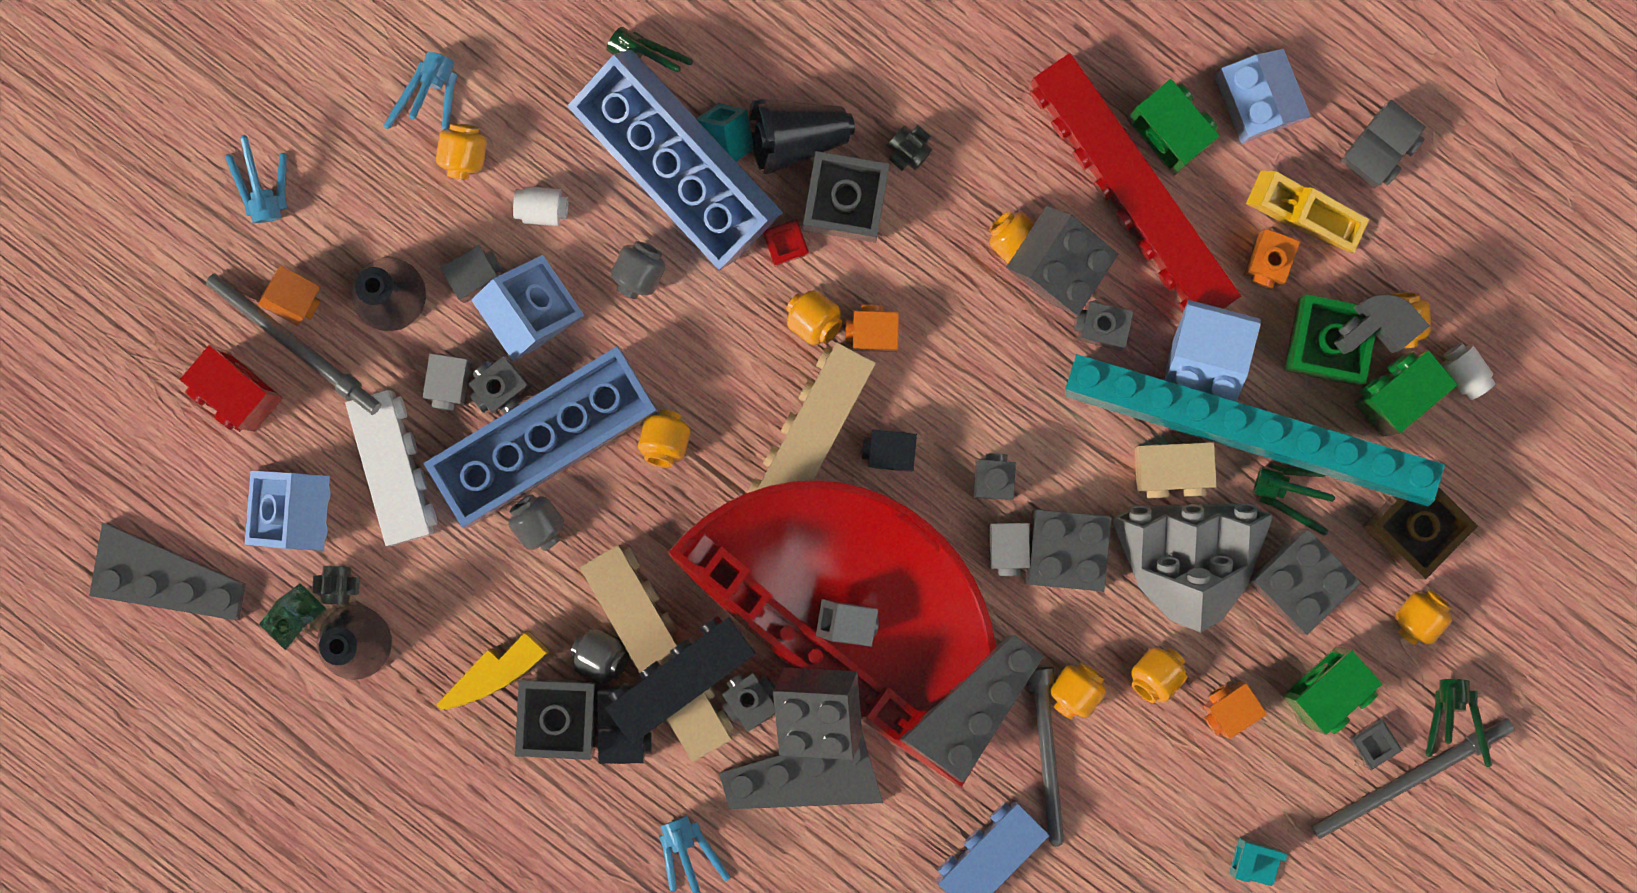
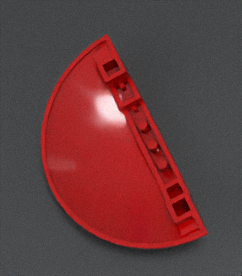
(808, 541)

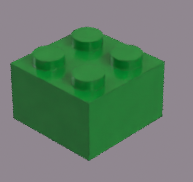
(1173, 126)
(1313, 338)
(1405, 393)
(1333, 691)

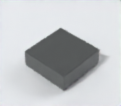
(1375, 744)

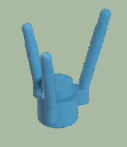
(432, 73)
(262, 204)
(679, 836)

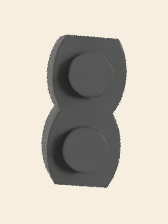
(1383, 145)

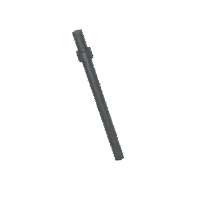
(345, 385)
(1412, 779)

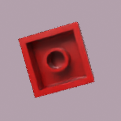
(230, 389)

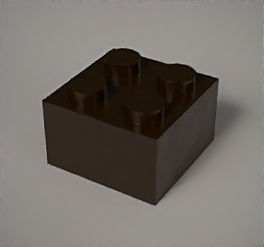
(1420, 534)

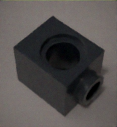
(890, 450)

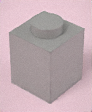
(446, 381)
(1009, 548)

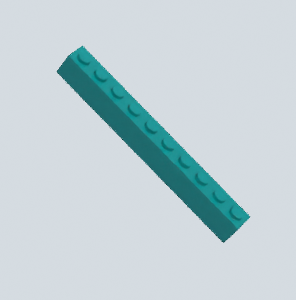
(1254, 430)

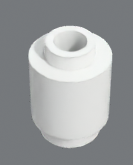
(540, 206)
(1468, 370)

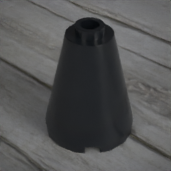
(795, 131)
(388, 294)
(354, 642)

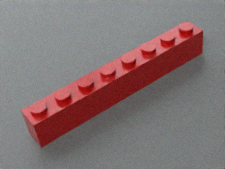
(1131, 185)

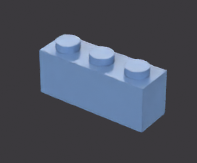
(993, 853)

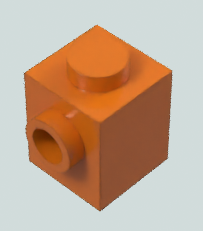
(1271, 259)
(290, 296)
(873, 330)
(1232, 709)

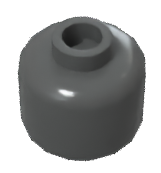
(638, 270)
(536, 522)
(599, 656)

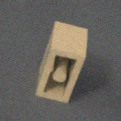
(1175, 468)

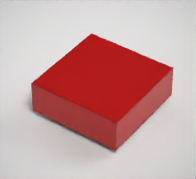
(785, 242)

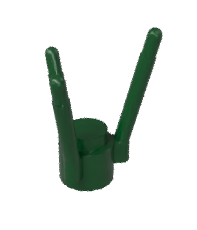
(625, 40)
(1272, 484)
(1452, 698)

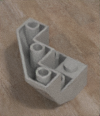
(1193, 556)

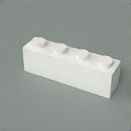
(391, 470)

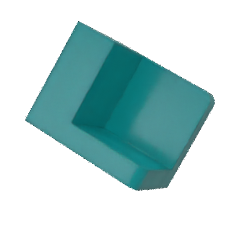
(729, 128)
(1256, 862)

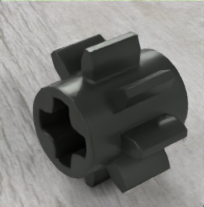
(909, 147)
(336, 585)

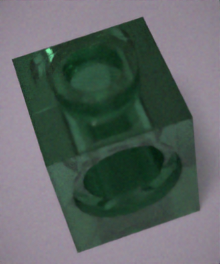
(292, 616)

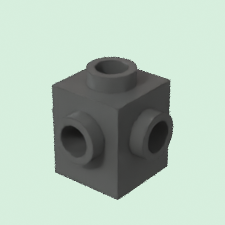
(511, 381)
(737, 705)

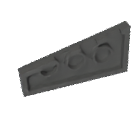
(149, 575)
(967, 719)
(802, 782)

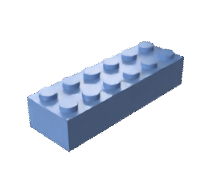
(674, 158)
(541, 437)

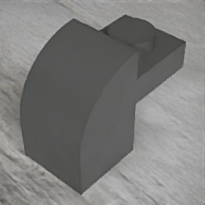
(1388, 317)

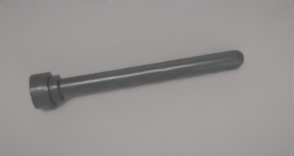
(1040, 685)

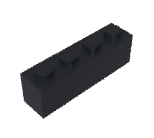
(680, 680)

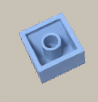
(1261, 95)
(527, 307)
(1212, 350)
(287, 510)

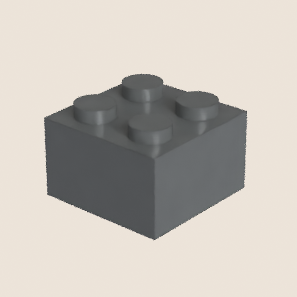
(845, 197)
(1062, 260)
(1068, 550)
(1303, 581)
(818, 713)
(556, 718)

